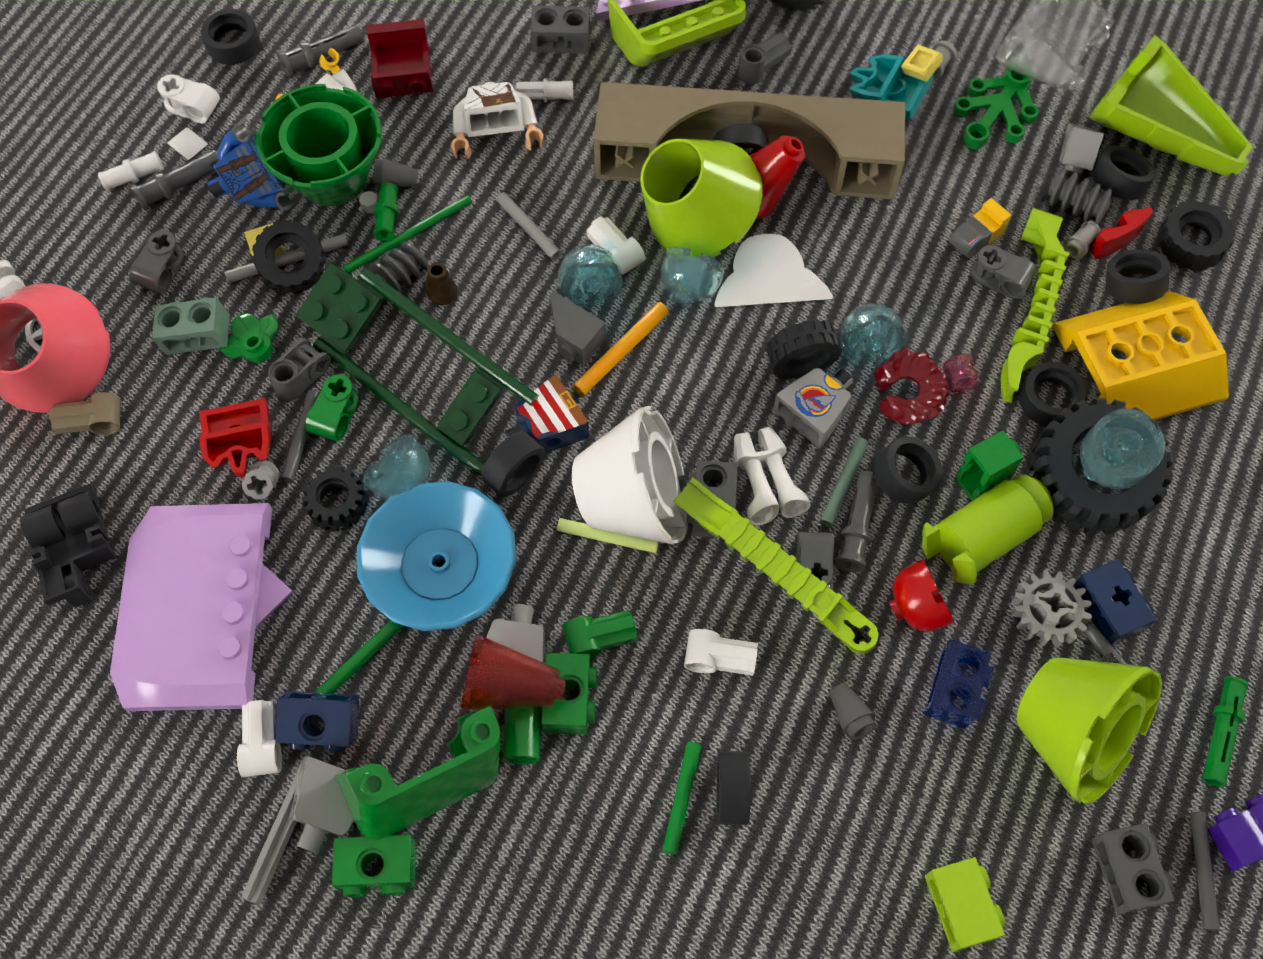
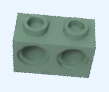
(191, 326)

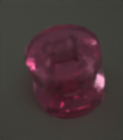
(961, 373)

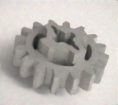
(1056, 606)

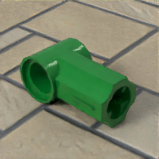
(592, 635)

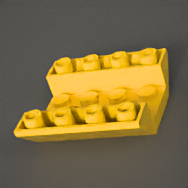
(1159, 372)

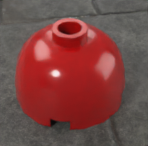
(919, 599)

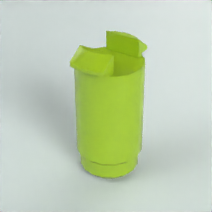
(989, 526)

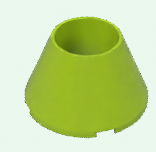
(718, 206)
(1087, 718)

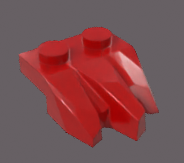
(236, 434)

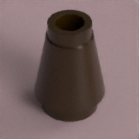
(440, 285)

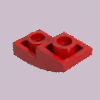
(1127, 229)

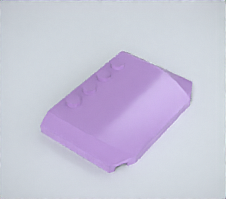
(190, 608)

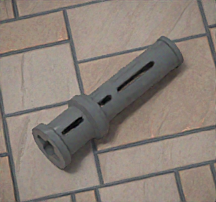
(309, 54)
(163, 185)
(856, 534)

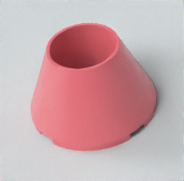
(71, 353)

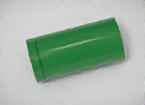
(522, 735)

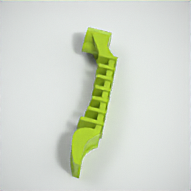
(1032, 338)
(783, 569)

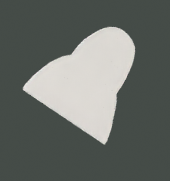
(769, 272)

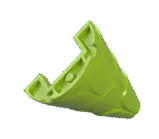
(1172, 112)

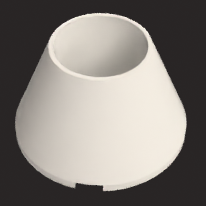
(630, 480)

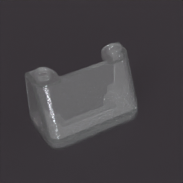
(1053, 40)

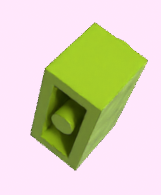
(965, 904)

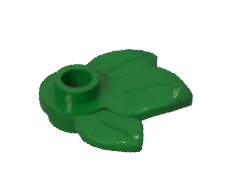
(251, 337)

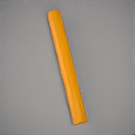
(620, 349)

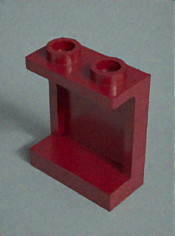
(399, 58)

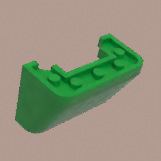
(384, 808)

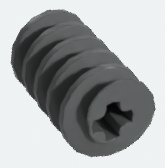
(1078, 196)
(400, 265)

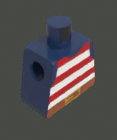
(552, 419)

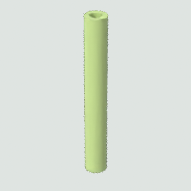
(586, 531)

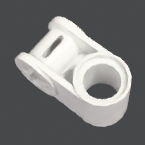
(188, 98)

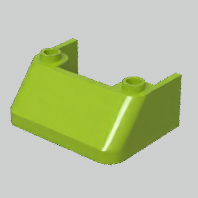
(675, 33)

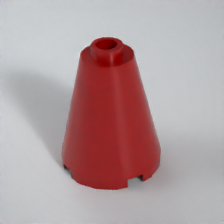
(777, 166)

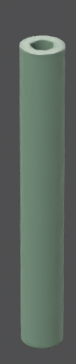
(844, 482)

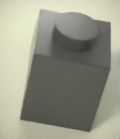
(576, 330)

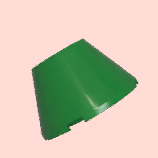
(320, 142)

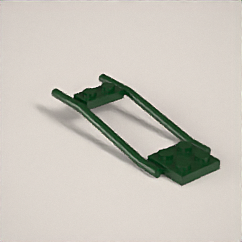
(342, 311)

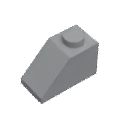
(1080, 147)

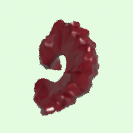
(925, 373)

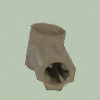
(97, 415)

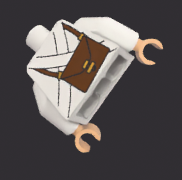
(493, 110)

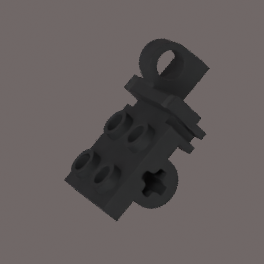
(65, 541)

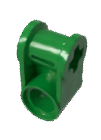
(333, 408)

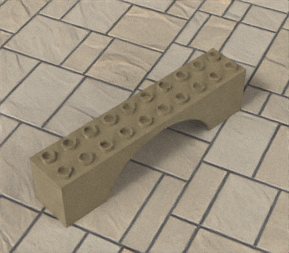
(846, 140)

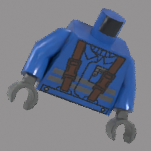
(244, 173)

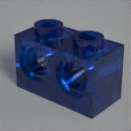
(951, 681)

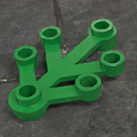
(1012, 83)

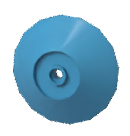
(428, 526)

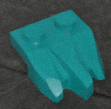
(888, 83)

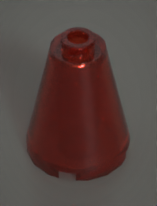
(508, 679)

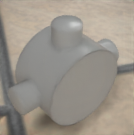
(368, 201)

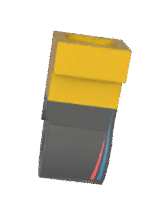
(981, 229)

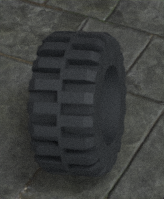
(1073, 498)

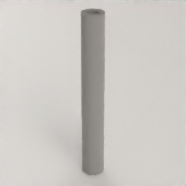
(529, 226)

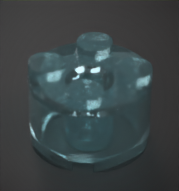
(1123, 466)

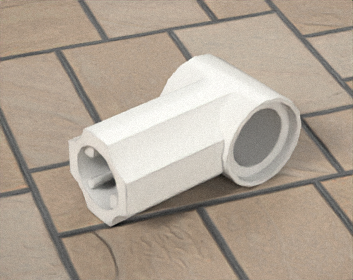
(626, 251)
(710, 652)
(259, 751)

